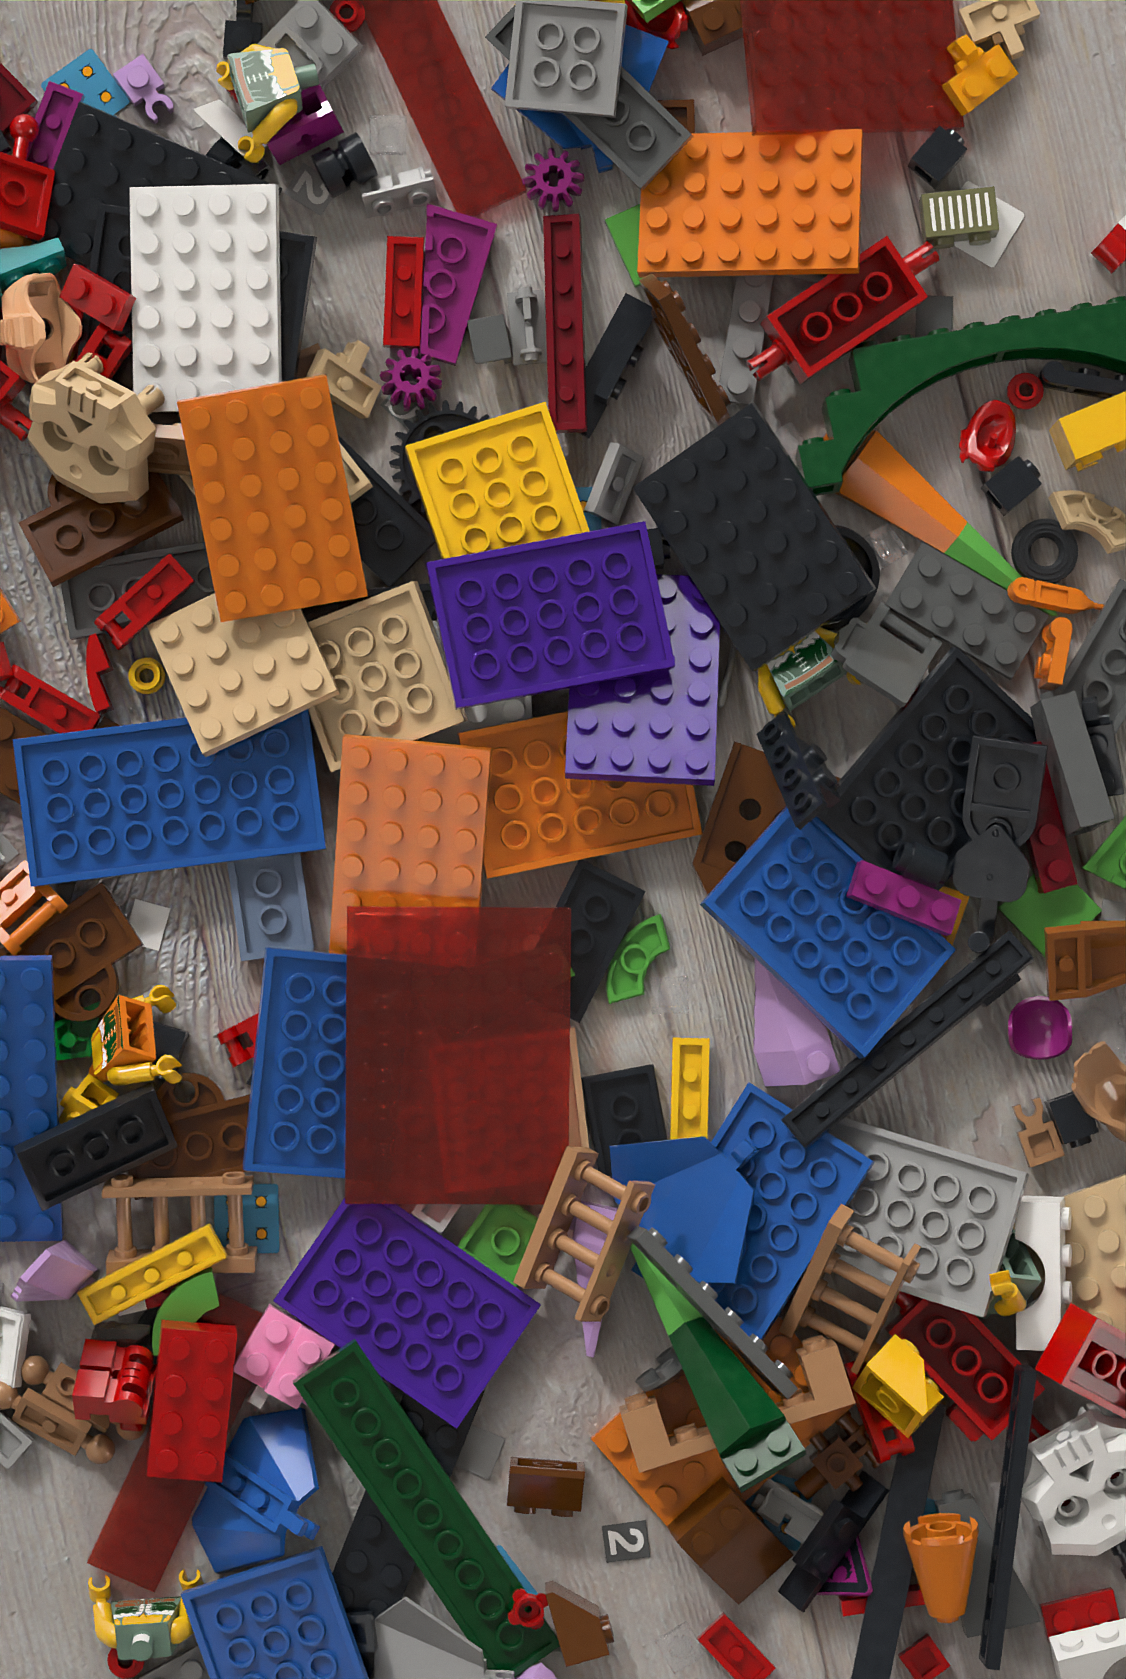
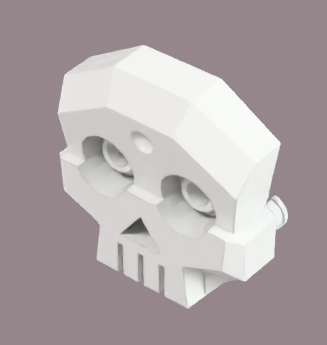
(1078, 1466)

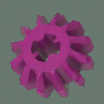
(541, 173)
(419, 369)

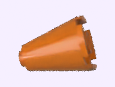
(943, 1561)

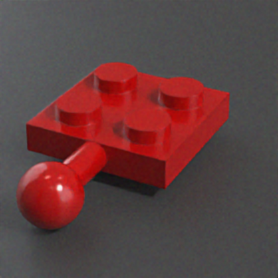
(23, 184)

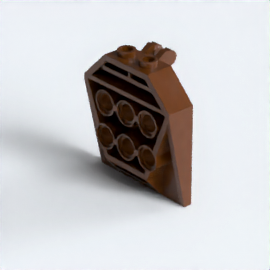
(744, 778)

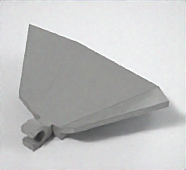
(423, 1647)

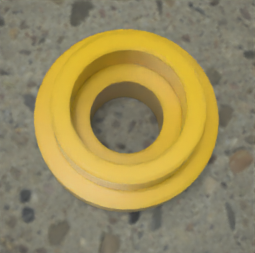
(135, 675)

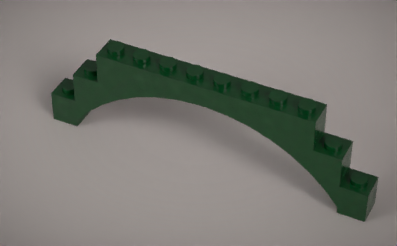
(897, 370)

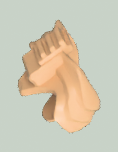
(23, 328)

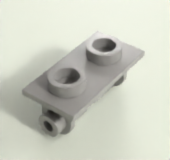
(414, 190)
(527, 326)
(776, 1501)

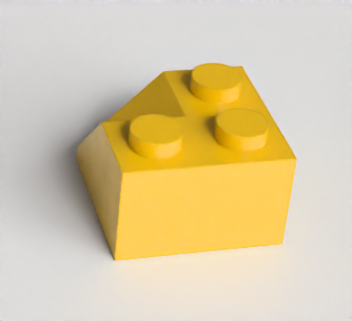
(1090, 432)
(898, 1386)

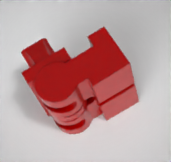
(115, 1383)

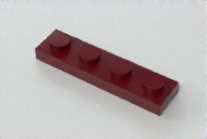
(1048, 844)

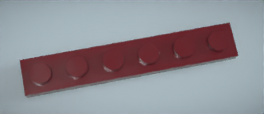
(565, 322)

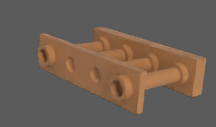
(234, 1184)
(555, 1220)
(815, 1287)

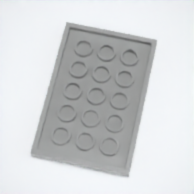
(940, 1200)

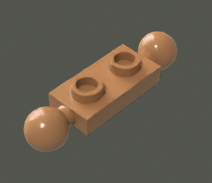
(60, 1389)
(55, 1424)

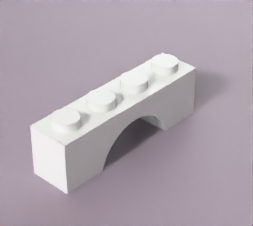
(1042, 1226)
(1089, 1650)

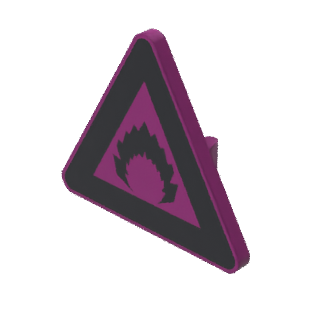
(850, 1575)

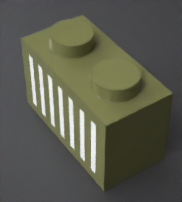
(959, 217)

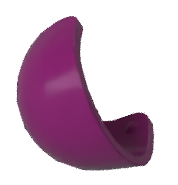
(1040, 1028)

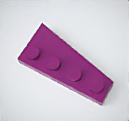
(453, 271)

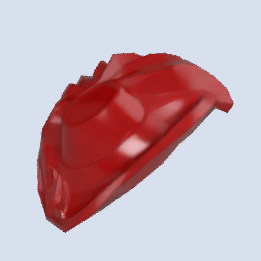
(666, 25)
(989, 436)

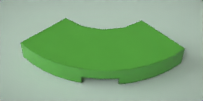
(633, 957)
(187, 1302)

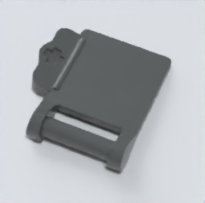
(882, 658)

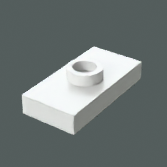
(13, 1344)

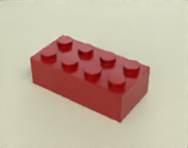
(1088, 1359)
(191, 1401)

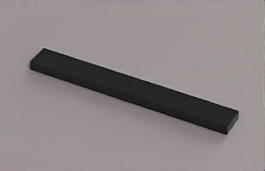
(908, 1039)
(1007, 1516)
(892, 1562)

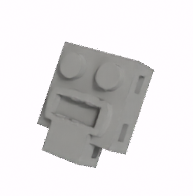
(314, 37)

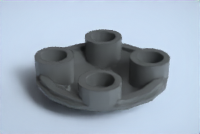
(664, 1374)

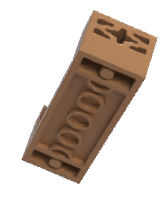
(827, 1392)

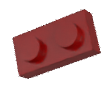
(97, 297)
(1079, 1612)
(735, 1650)

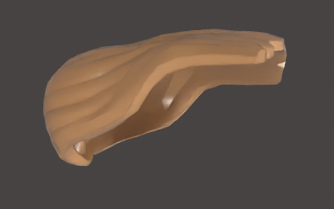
(1102, 1088)

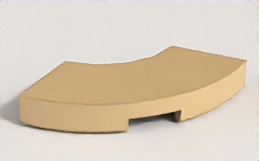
(1087, 514)

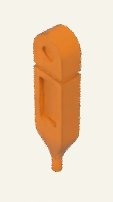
(1050, 596)

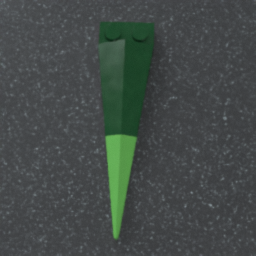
(739, 1414)

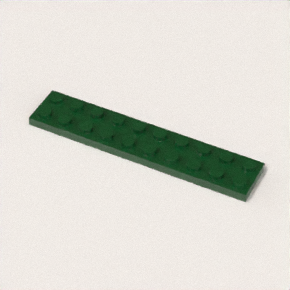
(422, 1506)

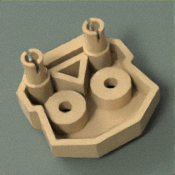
(93, 431)

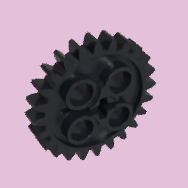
(440, 421)

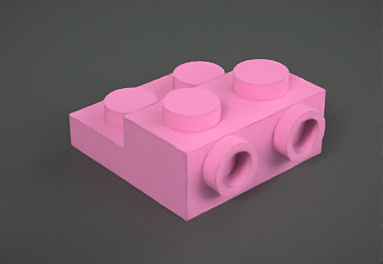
(281, 1352)

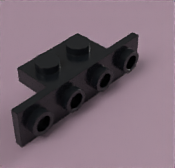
(613, 355)
(798, 770)
(831, 1541)

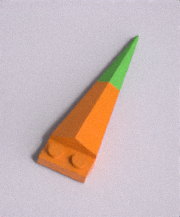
(895, 492)

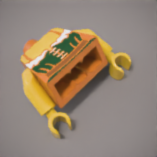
(126, 1042)

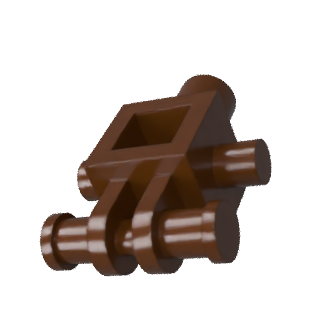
(835, 1460)

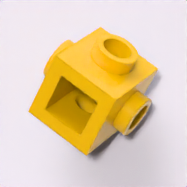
(87, 1096)

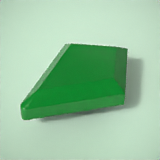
(74, 1038)

